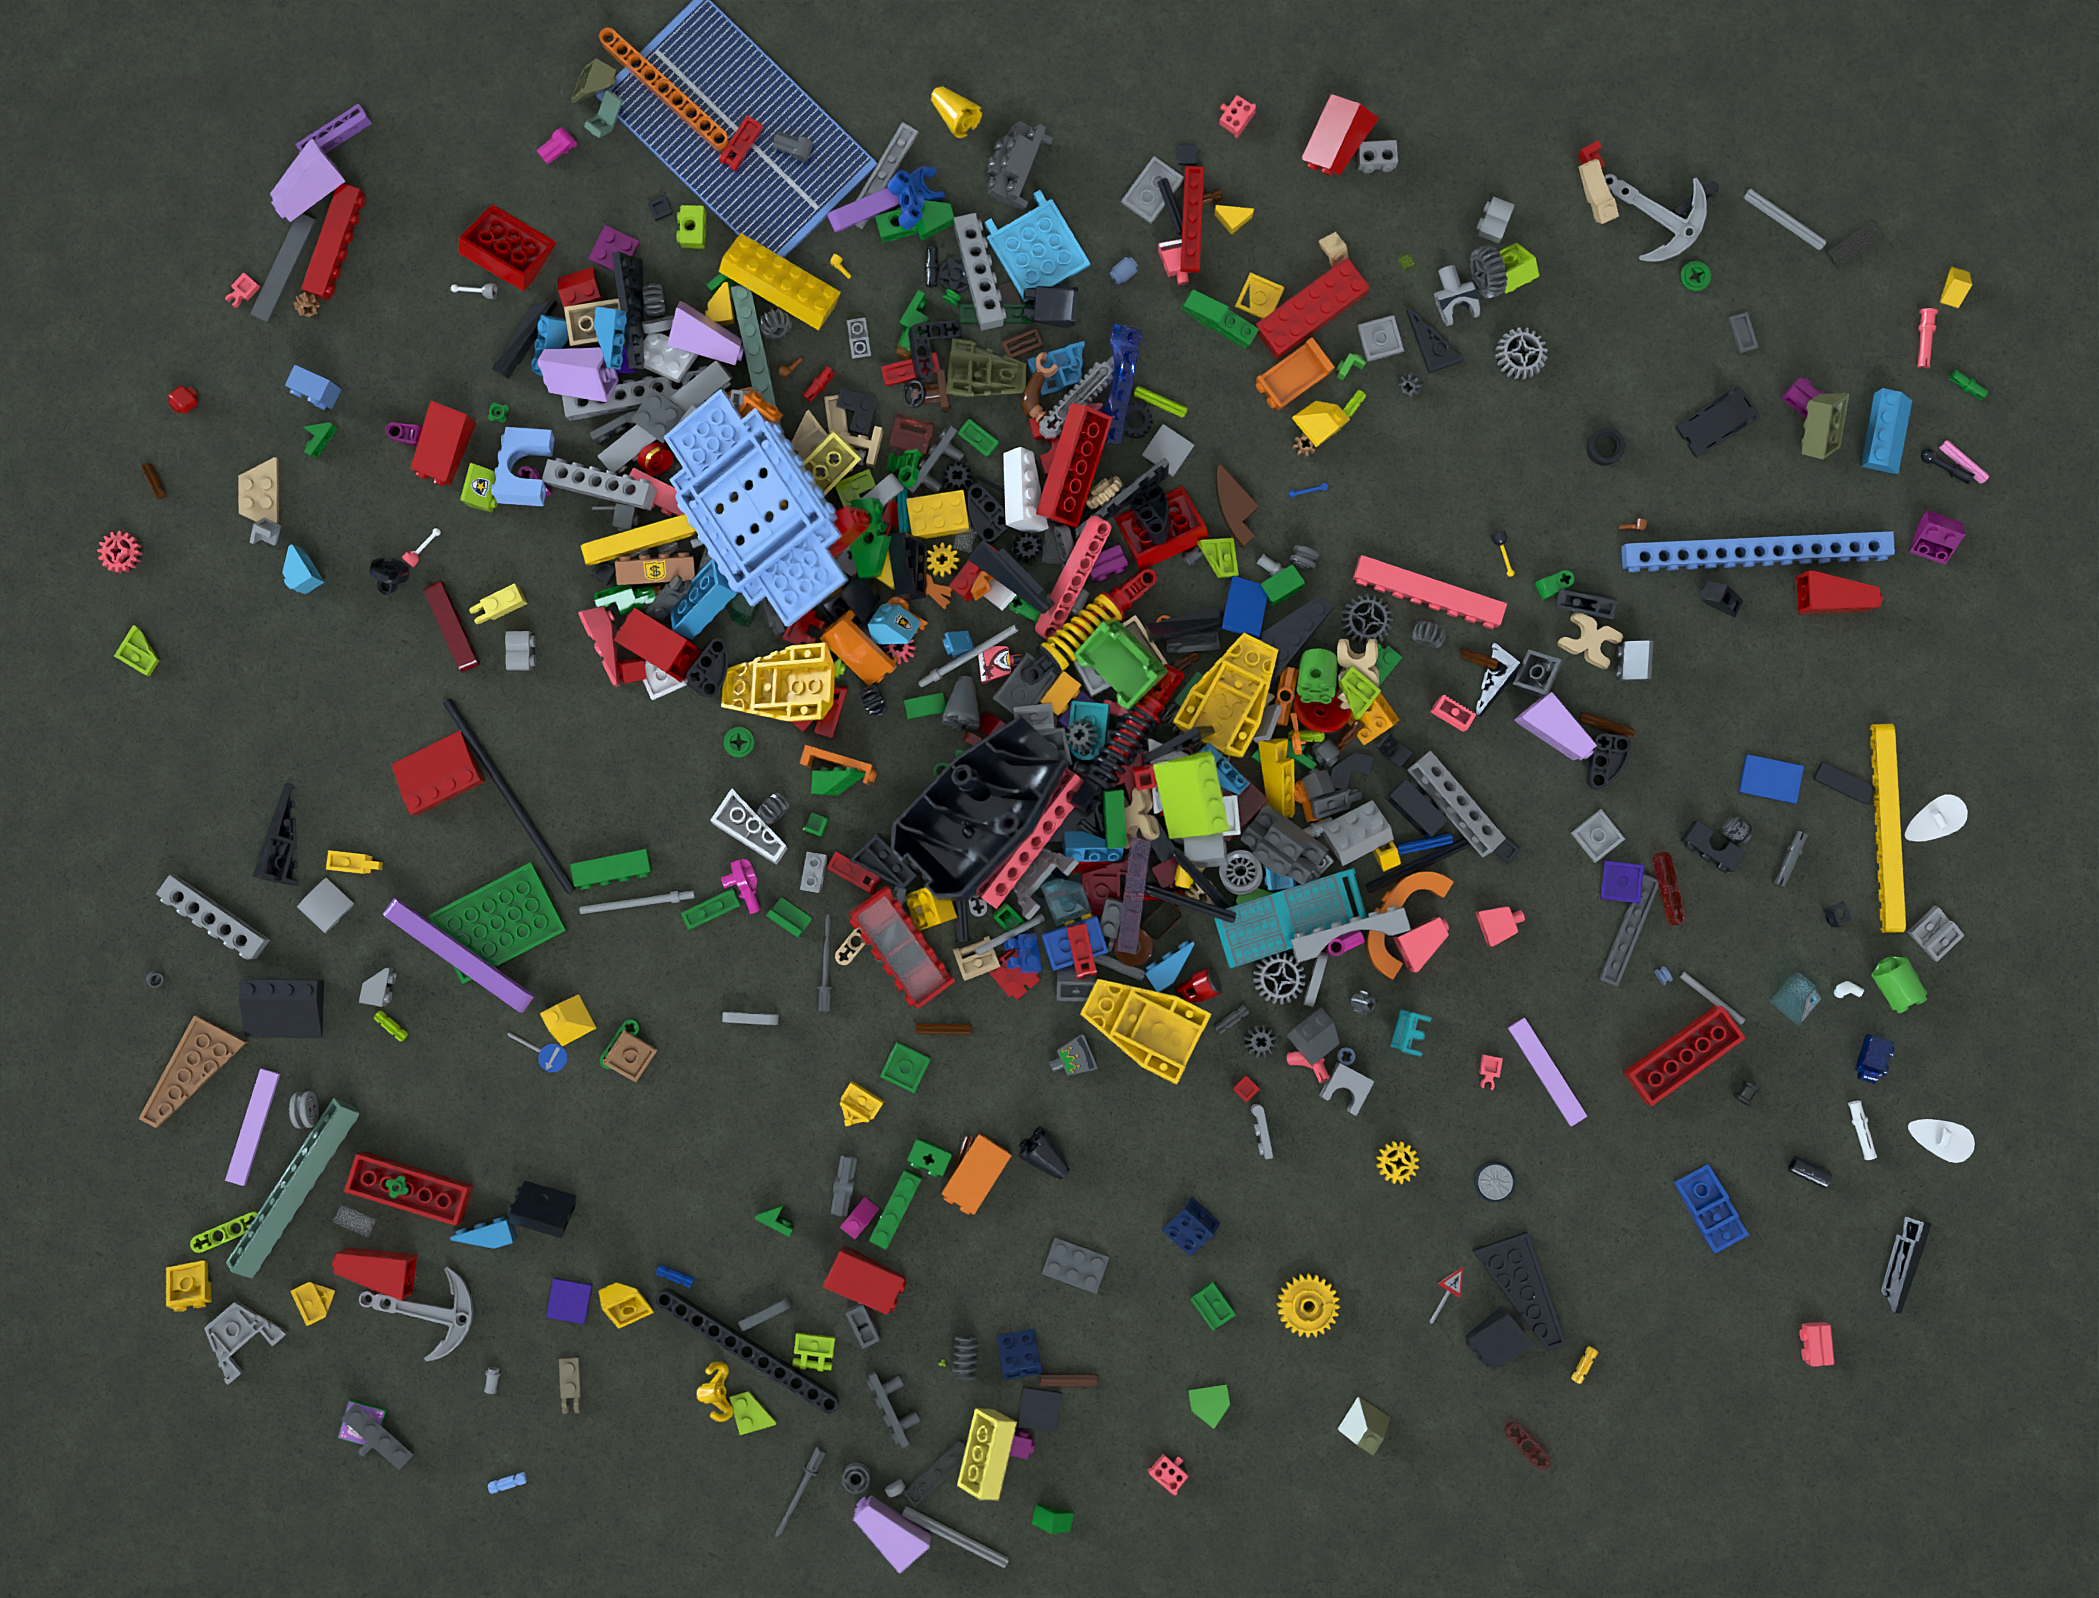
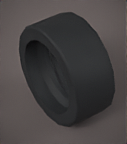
(1592, 453)

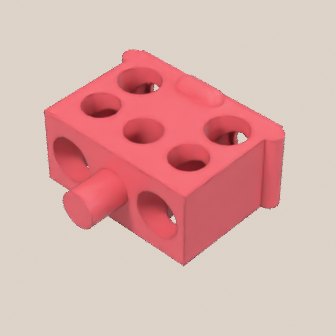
(1243, 113)
(1167, 1479)

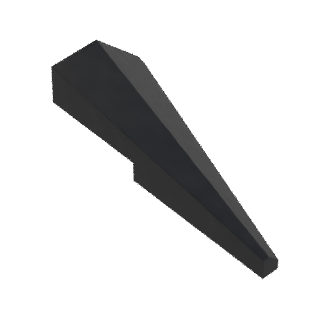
(276, 857)

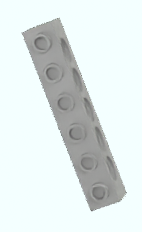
(986, 317)
(641, 498)
(1456, 804)
(169, 895)

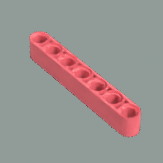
(1074, 576)

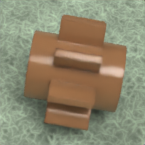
(306, 304)
(1308, 448)

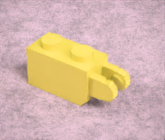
(499, 603)

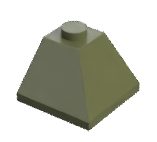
(593, 80)
(1365, 1425)

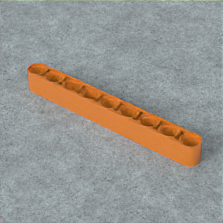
(658, 83)

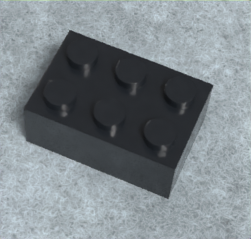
(1416, 808)

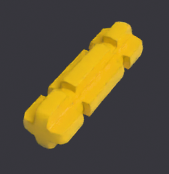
(1584, 1365)

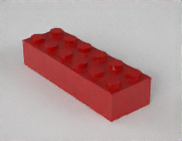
(1312, 308)
(1074, 465)
(1684, 1055)
(427, 1194)

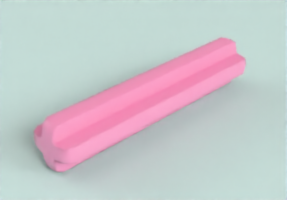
(1964, 461)

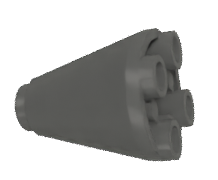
(962, 706)

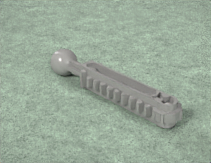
(1082, 393)

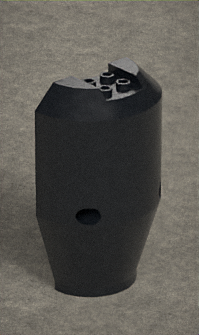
(996, 790)

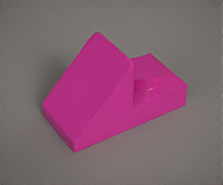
(859, 1218)

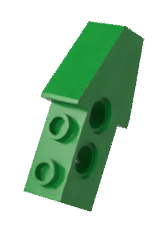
(934, 219)
(1219, 318)
(868, 556)

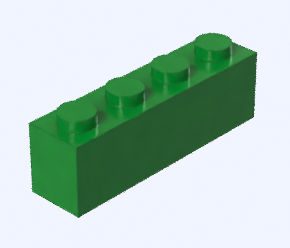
(611, 868)
(895, 1208)

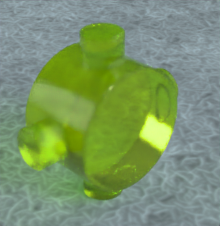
(1406, 262)

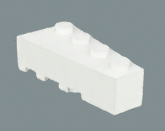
(1022, 491)
(744, 825)

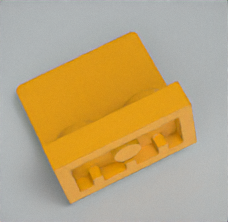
(1376, 718)

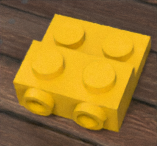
(188, 1286)

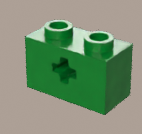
(923, 1148)

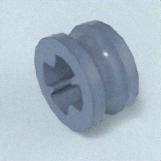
(1663, 975)
(1340, 1055)

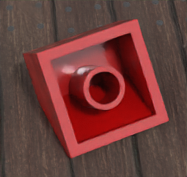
(579, 288)

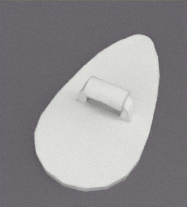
(1937, 819)
(1943, 1139)

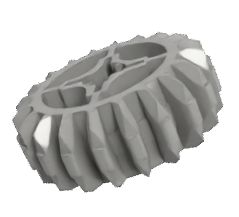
(1521, 345)
(1281, 969)

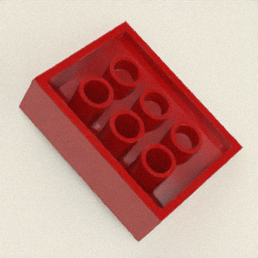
(505, 247)
(1184, 533)
(437, 773)

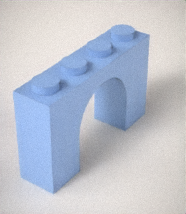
(515, 445)

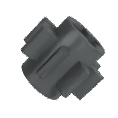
(1411, 384)
(1363, 1002)

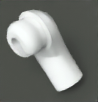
(1846, 988)

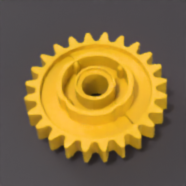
(1315, 1318)

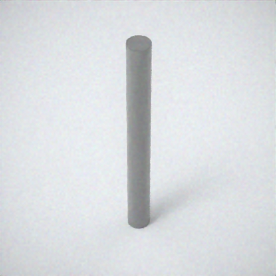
(1009, 934)
(1711, 997)

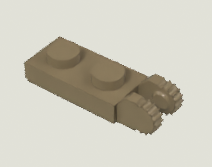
(570, 1383)

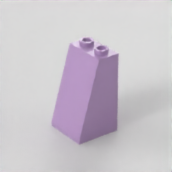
(305, 182)
(703, 336)
(578, 373)
(1557, 727)
(891, 1532)

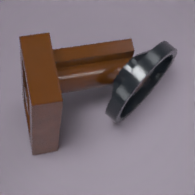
(928, 393)

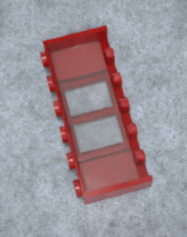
(900, 948)

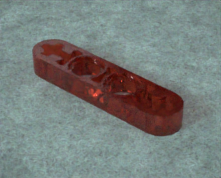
(1661, 862)

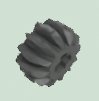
(654, 299)
(775, 324)
(1428, 634)
(1079, 728)
(773, 808)
(1260, 1048)

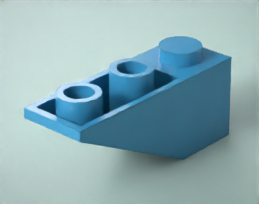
(610, 332)
(551, 335)
(957, 643)
(1228, 776)
(1088, 847)
(1165, 973)
(490, 1236)

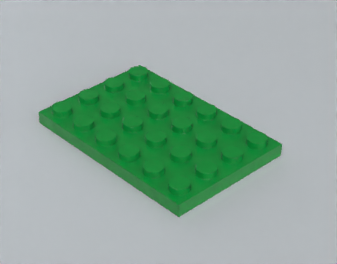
(502, 918)

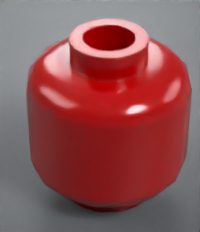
(182, 399)

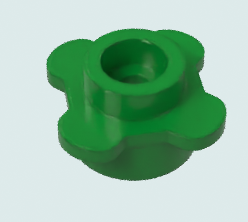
(494, 408)
(400, 1181)

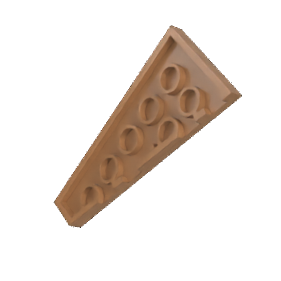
(195, 1061)

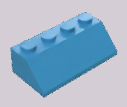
(1886, 431)
(702, 602)

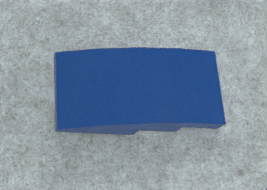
(1711, 1209)

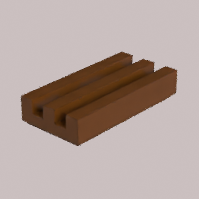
(1034, 331)

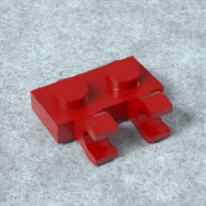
(797, 632)

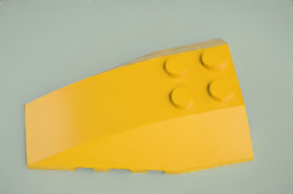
(783, 685)
(1231, 696)
(1147, 1025)

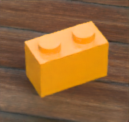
(1061, 692)

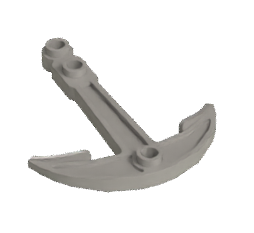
(1666, 218)
(448, 1316)

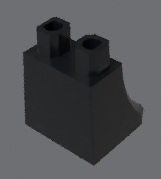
(1051, 305)
(853, 595)

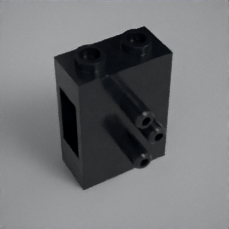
(542, 1209)

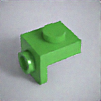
(1344, 367)

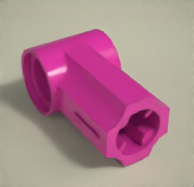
(559, 144)
(1346, 942)

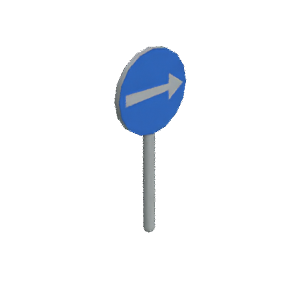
(551, 1057)

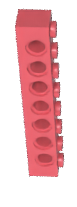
(1059, 807)

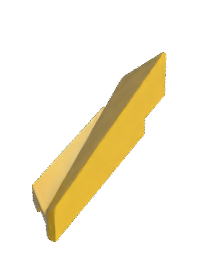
(1278, 775)

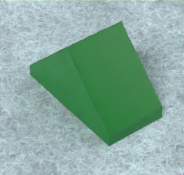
(1007, 917)
(1052, 1519)

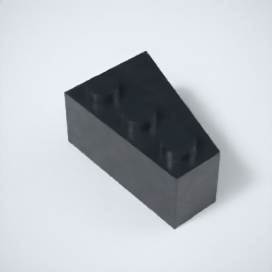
(908, 565)
(880, 860)

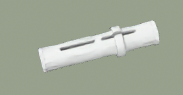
(1862, 1129)

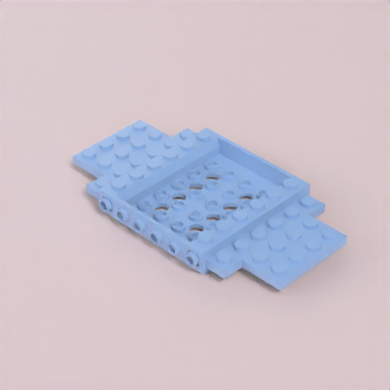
(786, 556)

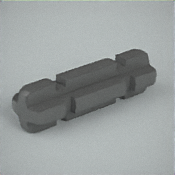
(1231, 1019)

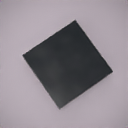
(1039, 1409)

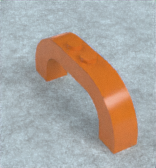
(1375, 946)

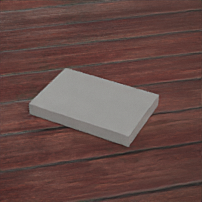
(1145, 196)

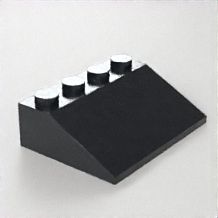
(282, 1007)

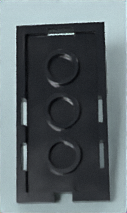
(1727, 415)

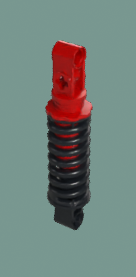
(1124, 741)

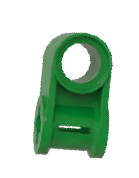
(1551, 585)
(1025, 610)

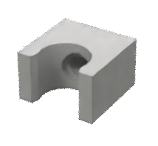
(1206, 850)
(1345, 1077)

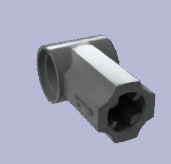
(798, 147)

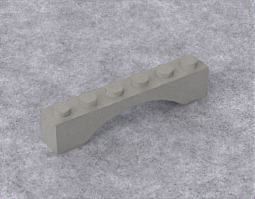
(1311, 945)

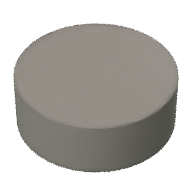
(895, 1488)

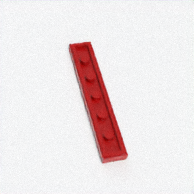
(1192, 219)

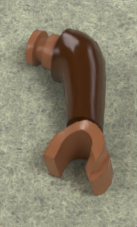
(1030, 399)

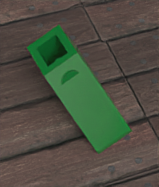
(834, 782)

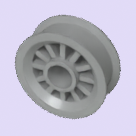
(1247, 887)

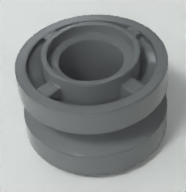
(1304, 557)
(856, 1486)

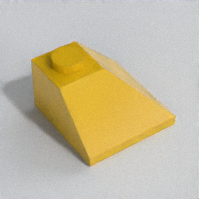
(1320, 421)
(568, 1020)
(623, 1304)

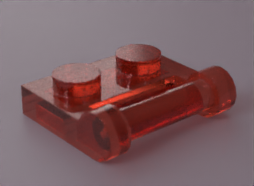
(910, 440)

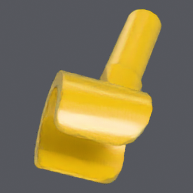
(836, 261)

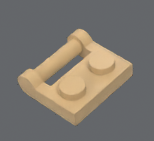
(976, 965)

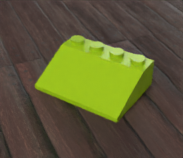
(1191, 796)

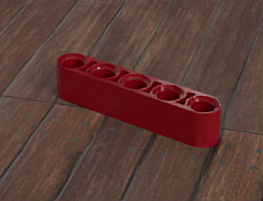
(450, 626)

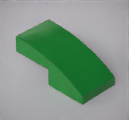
(924, 706)

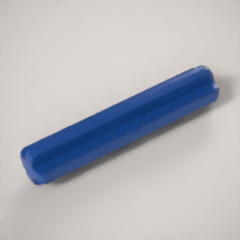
(1425, 843)

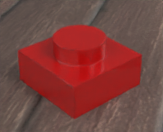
(1245, 1088)

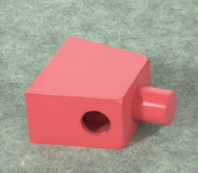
(1498, 924)

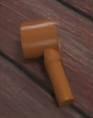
(784, 371)
(1640, 524)

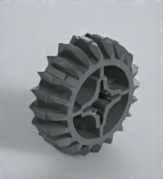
(1488, 271)
(1358, 617)

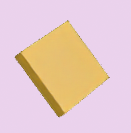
(1263, 296)

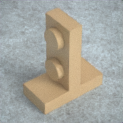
(863, 443)

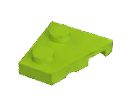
(1220, 556)

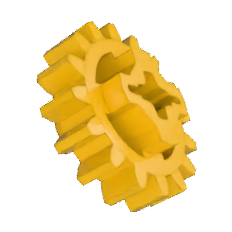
(1396, 1171)

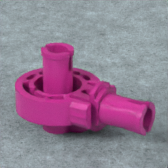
(746, 879)

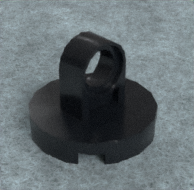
(389, 572)

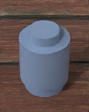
(1124, 270)

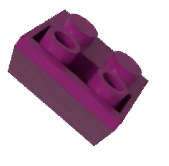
(1937, 537)

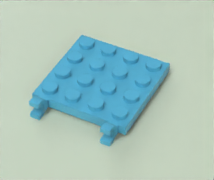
(1037, 247)

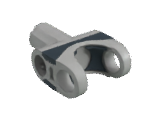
(1454, 294)

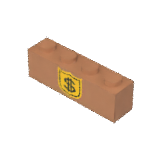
(654, 569)

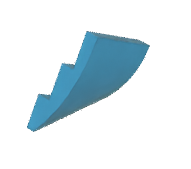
(1069, 366)

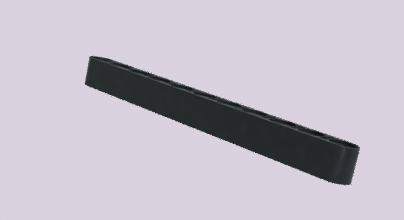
(752, 1359)

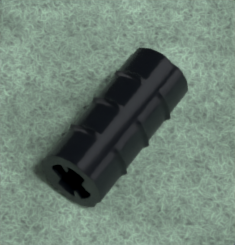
(1810, 1171)

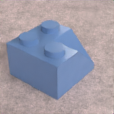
(317, 389)

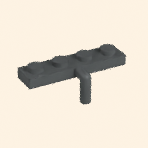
(376, 1437)

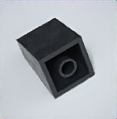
(1497, 1339)

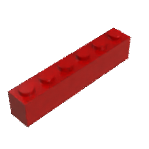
(333, 241)

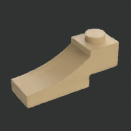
(1597, 192)

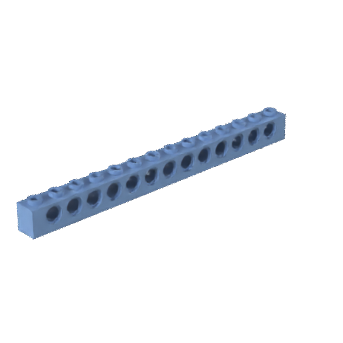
(1882, 542)

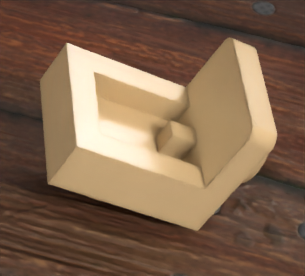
(1334, 248)

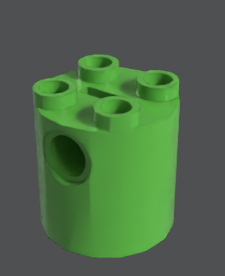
(1317, 676)
(1899, 983)

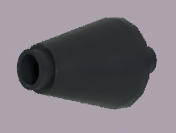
(1044, 1154)

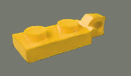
(351, 862)

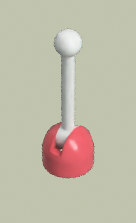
(412, 556)

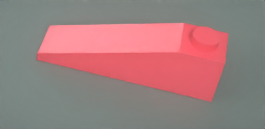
(600, 626)

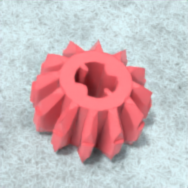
(903, 654)

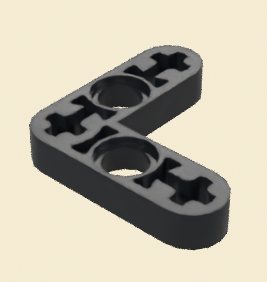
(923, 341)

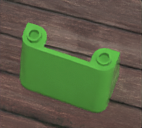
(1121, 661)

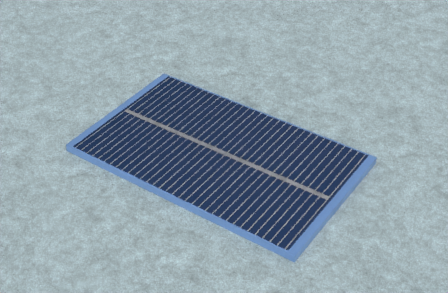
(728, 78)

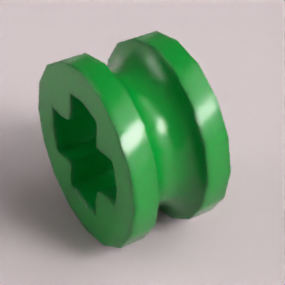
(951, 297)

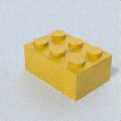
(938, 515)

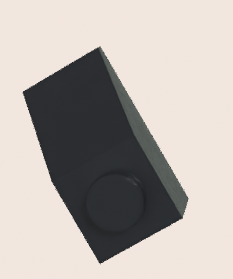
(1721, 598)

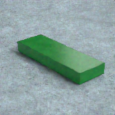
(1114, 818)
(711, 909)

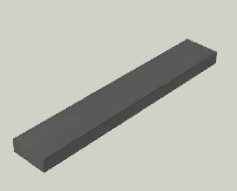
(283, 268)
(1629, 933)

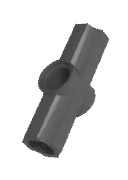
(843, 1185)

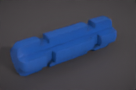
(675, 1276)

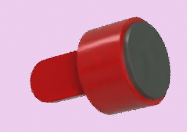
(1205, 984)

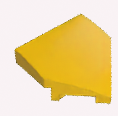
(859, 1104)
(313, 1301)

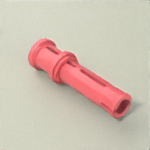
(1926, 328)

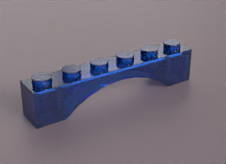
(1125, 348)

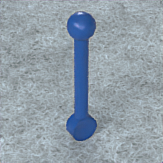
(1323, 487)

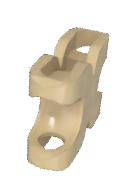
(1590, 640)
(1362, 662)
(1137, 816)

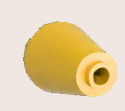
(956, 111)

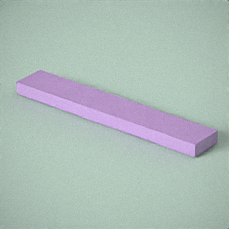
(1547, 1072)
(252, 1127)

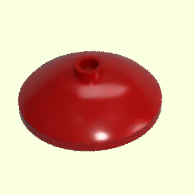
(1331, 717)

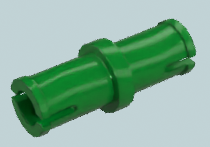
(1968, 384)

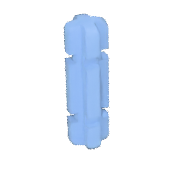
(507, 1482)

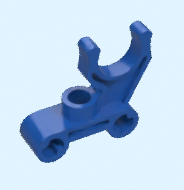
(912, 193)

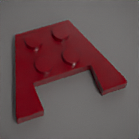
(1103, 883)

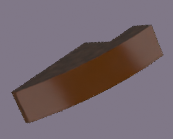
(1234, 506)

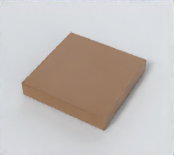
(630, 1056)

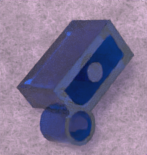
(1874, 1058)

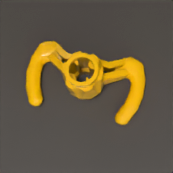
(715, 1392)

